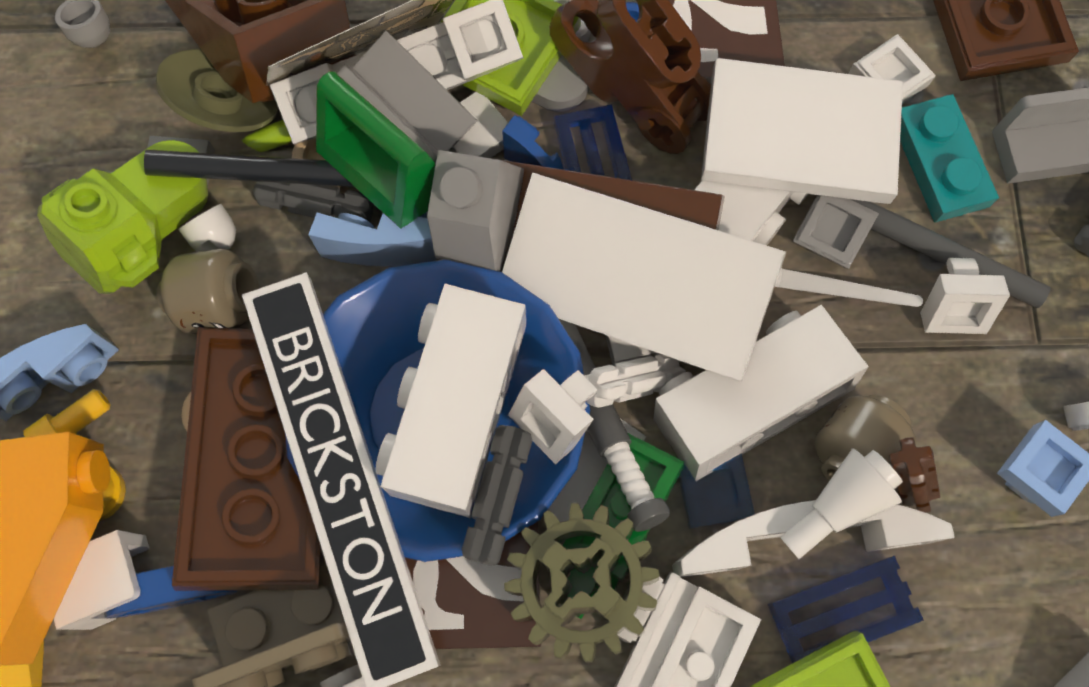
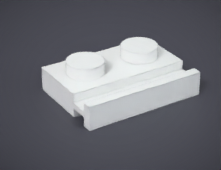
(689, 640)

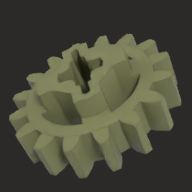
(560, 609)

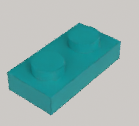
(945, 159)

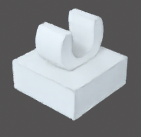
(964, 300)
(554, 412)

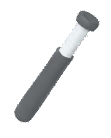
(613, 443)

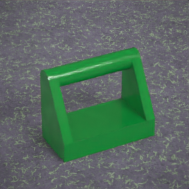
(372, 151)

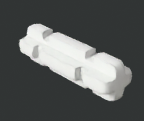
(632, 379)

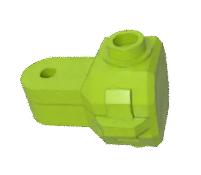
(115, 221)

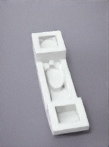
(452, 51)
(729, 547)

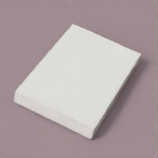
(803, 131)

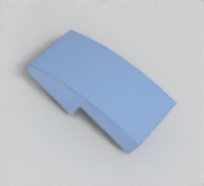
(357, 242)
(62, 358)

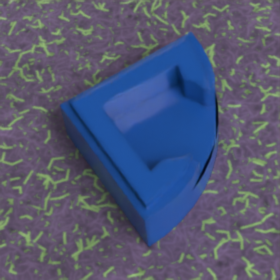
(521, 146)

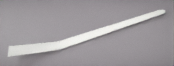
(818, 284)

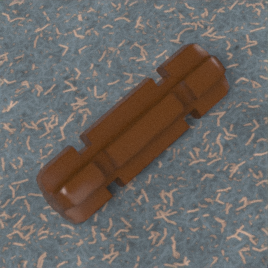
(918, 473)

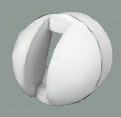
(210, 230)

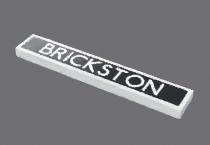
(340, 484)

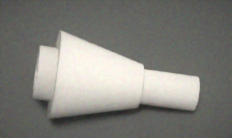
(853, 494)

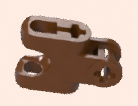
(640, 63)

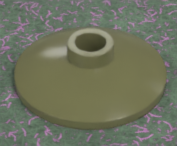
(201, 95)

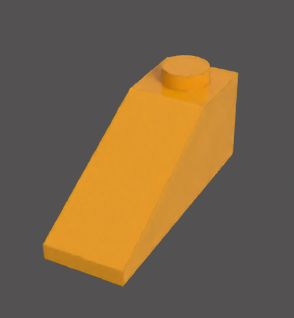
(46, 521)

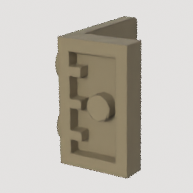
(276, 631)

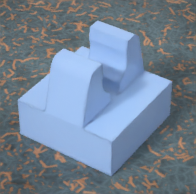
(1047, 469)

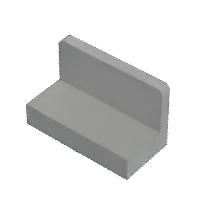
(409, 96)
(1045, 136)

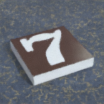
(733, 31)
(468, 600)

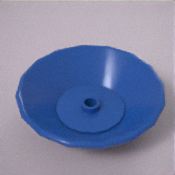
(376, 342)

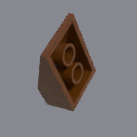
(253, 34)

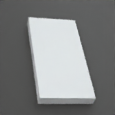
(643, 275)

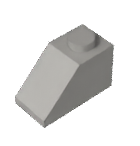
(473, 209)

